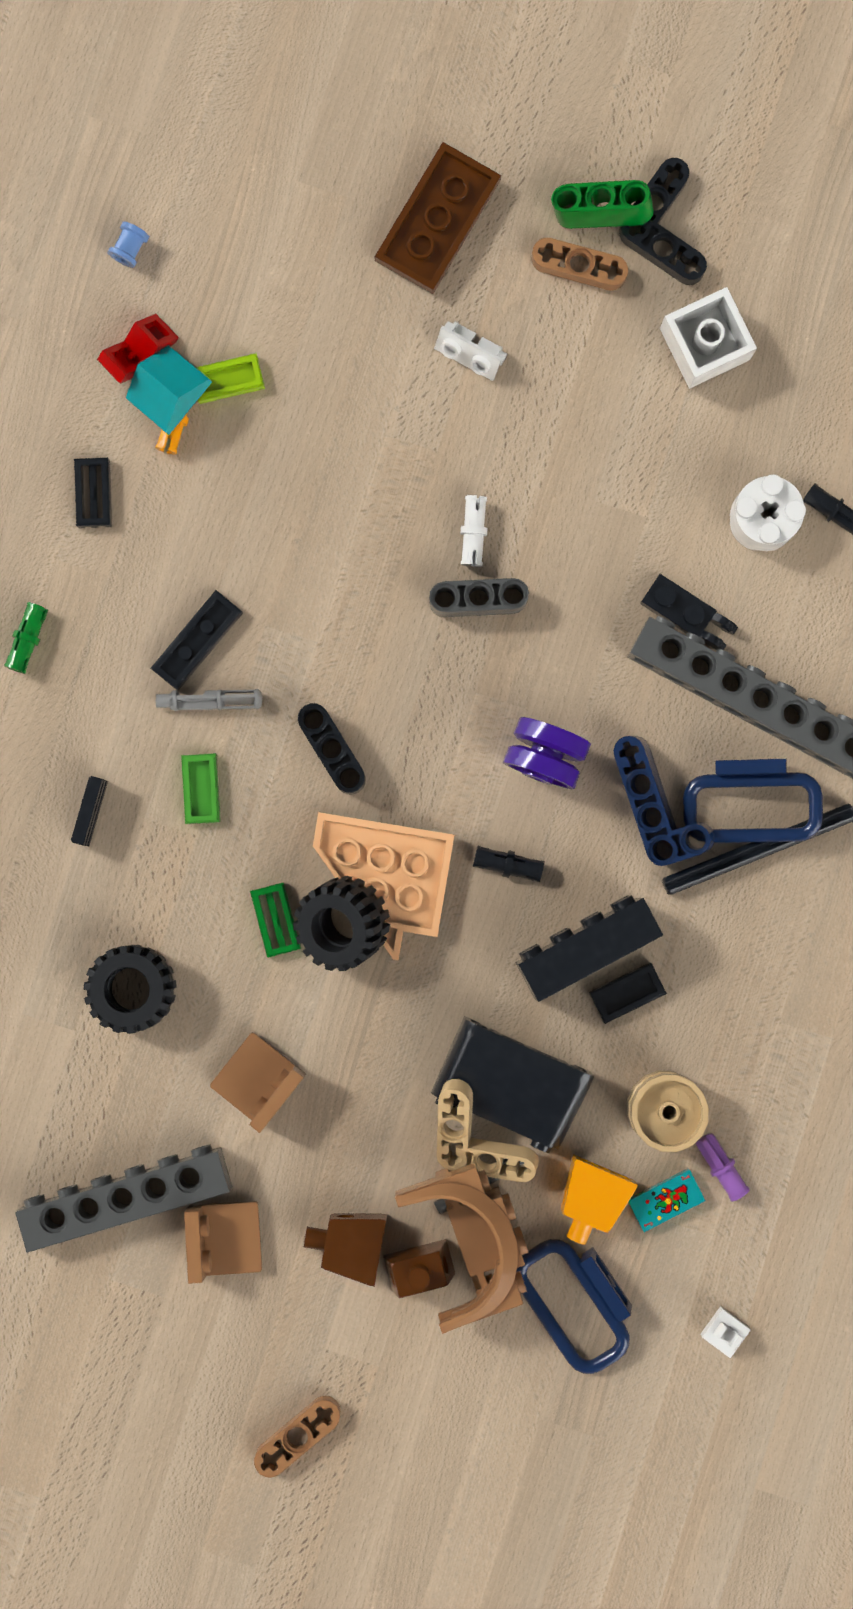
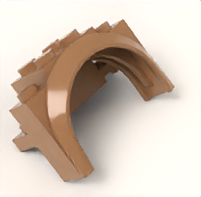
(485, 1237)

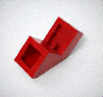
(142, 341)

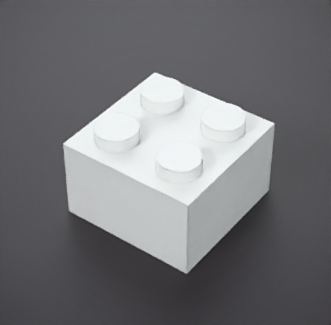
(708, 337)

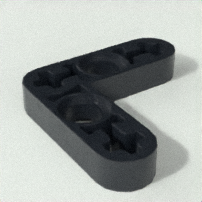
(653, 232)

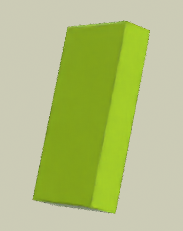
(232, 378)

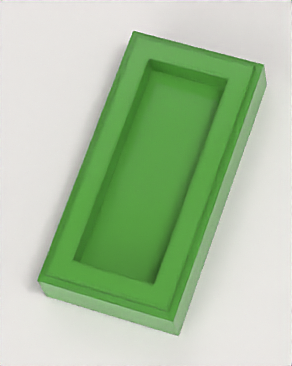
(200, 788)

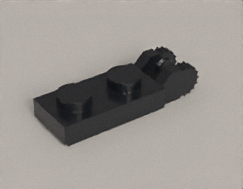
(686, 611)

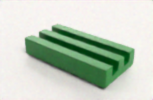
(255, 894)

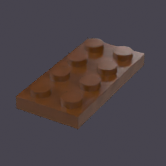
(437, 218)

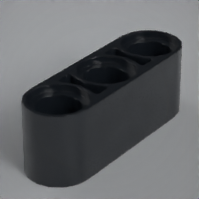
(323, 734)

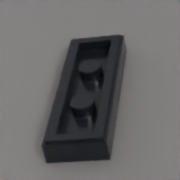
(196, 640)

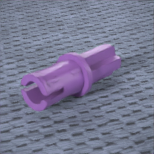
(722, 1167)

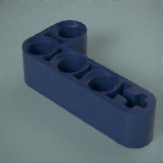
(655, 798)

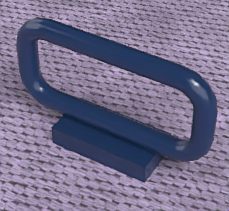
(755, 774)
(601, 1289)

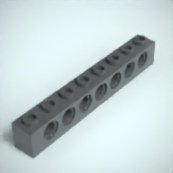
(740, 703)

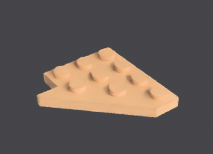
(399, 861)

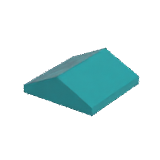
(166, 388)

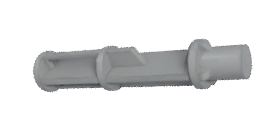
(210, 700)

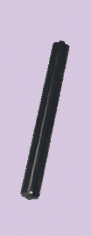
(748, 854)

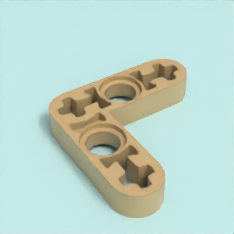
(469, 1148)

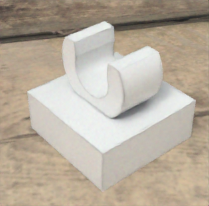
(725, 1332)

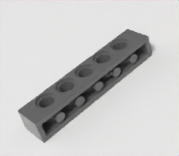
(40, 1231)

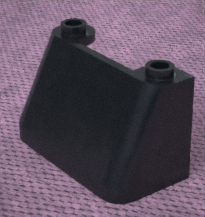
(515, 1084)

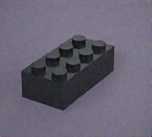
(588, 948)

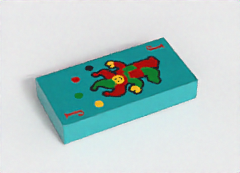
(666, 1200)

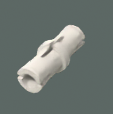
(473, 530)

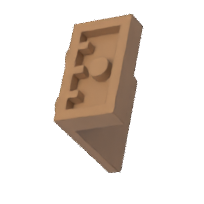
(257, 1080)
(222, 1239)

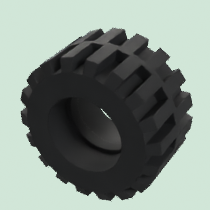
(322, 937)
(102, 999)

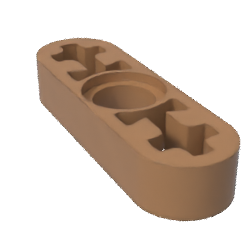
(572, 250)
(271, 1445)

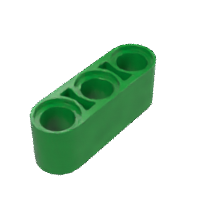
(616, 213)

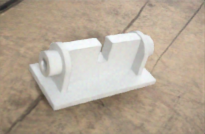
(457, 344)

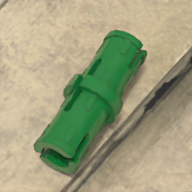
(26, 637)

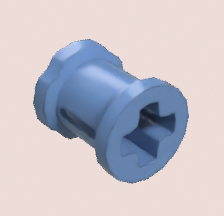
(128, 244)

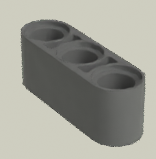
(492, 587)

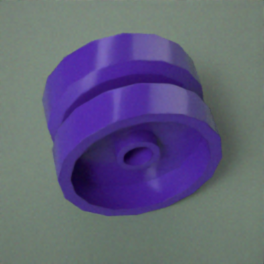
(548, 748)

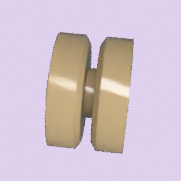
(677, 1129)

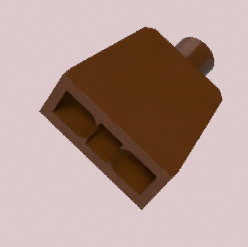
(350, 1244)
(419, 1268)

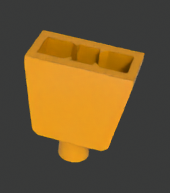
(594, 1198)

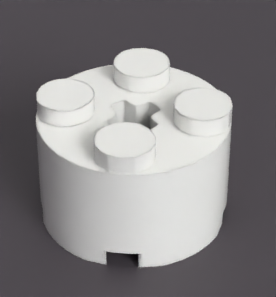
(768, 494)

